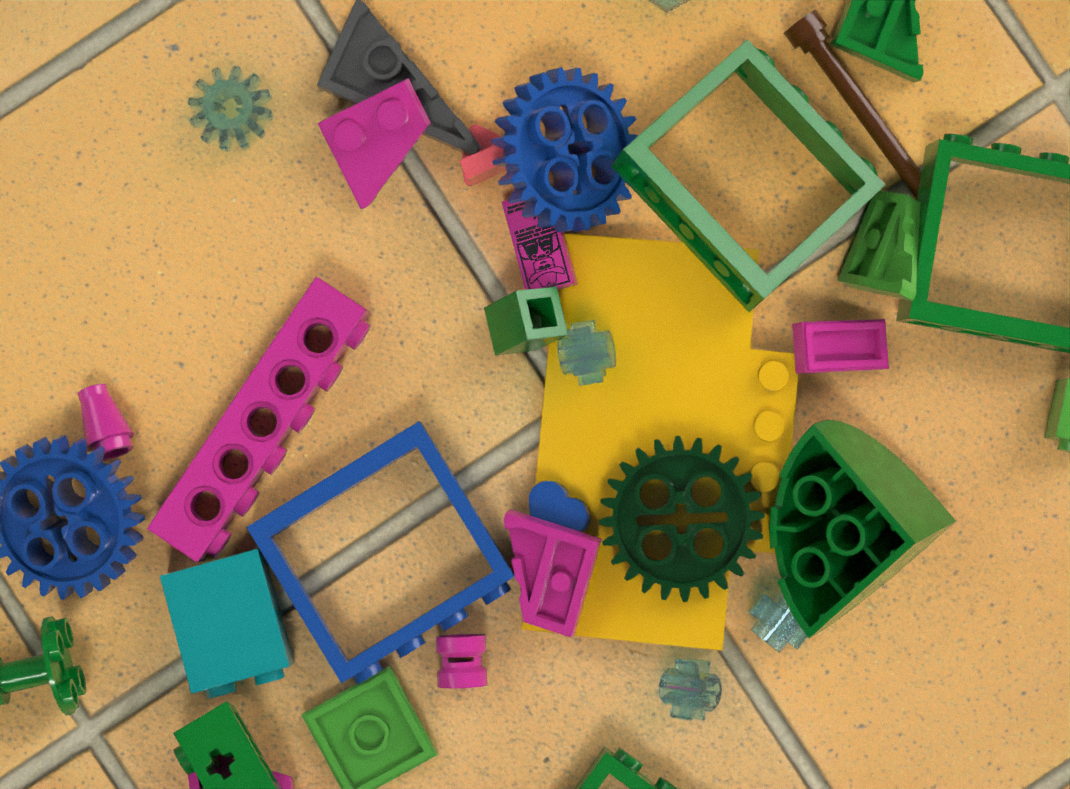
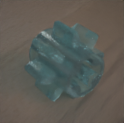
(586, 352)
(776, 623)
(690, 689)

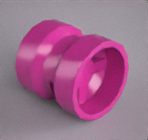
(463, 672)

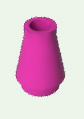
(104, 423)

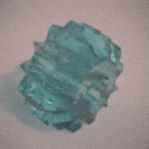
(244, 94)

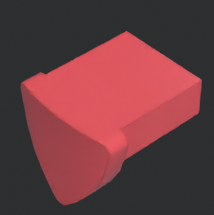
(480, 165)

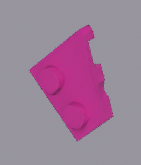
(552, 570)

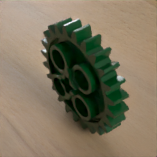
(683, 565)

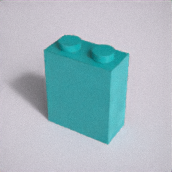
(228, 623)

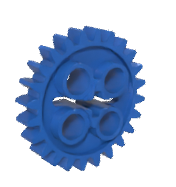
(565, 149)
(103, 509)

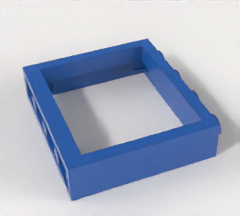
(408, 637)

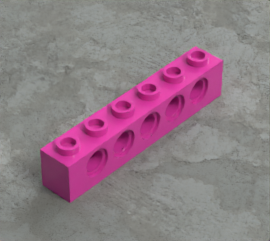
(178, 517)

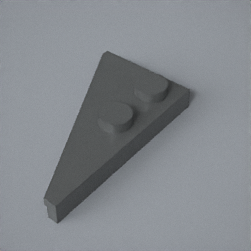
(372, 61)

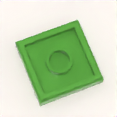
(370, 732)

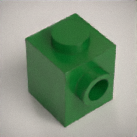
(525, 320)

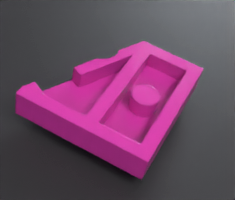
(375, 138)

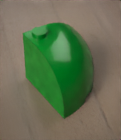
(846, 522)

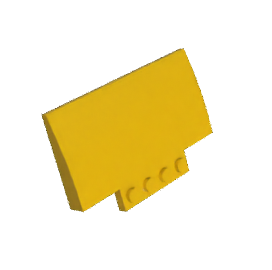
(676, 373)

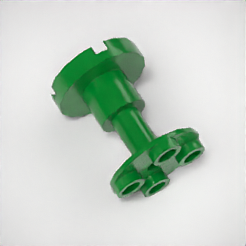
(50, 667)

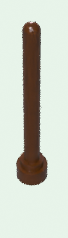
(811, 37)

